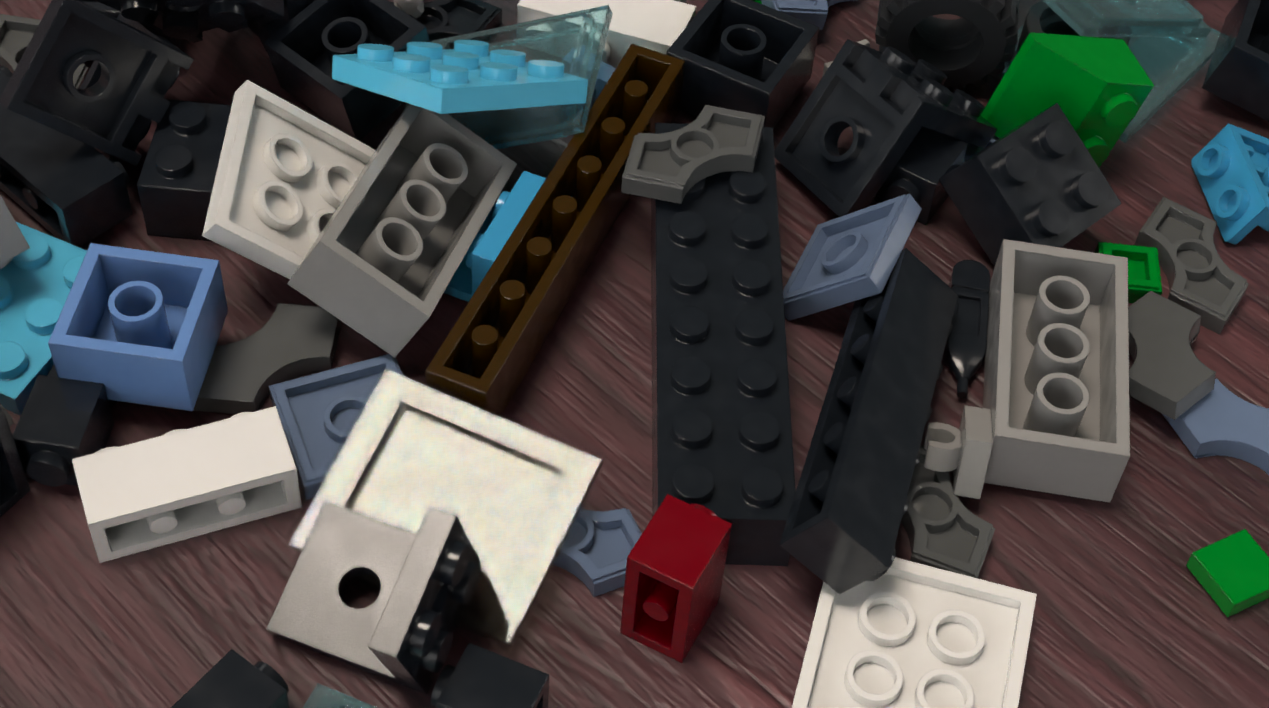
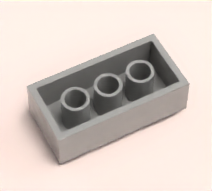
(404, 227)
(1058, 370)

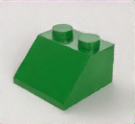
(1089, 78)

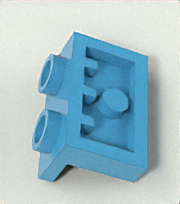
(1235, 181)
(493, 235)

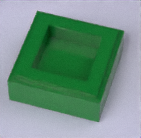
(1142, 267)
(1232, 572)

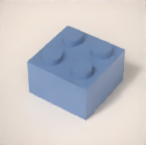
(141, 325)

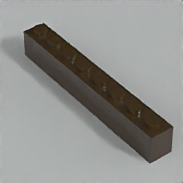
(555, 238)

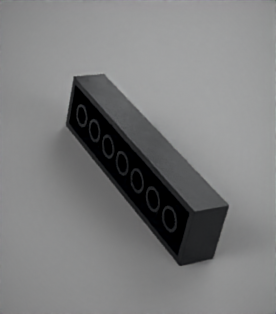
(723, 356)

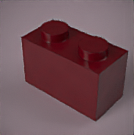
(674, 577)

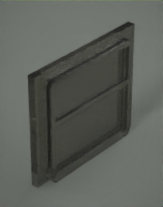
(499, 478)

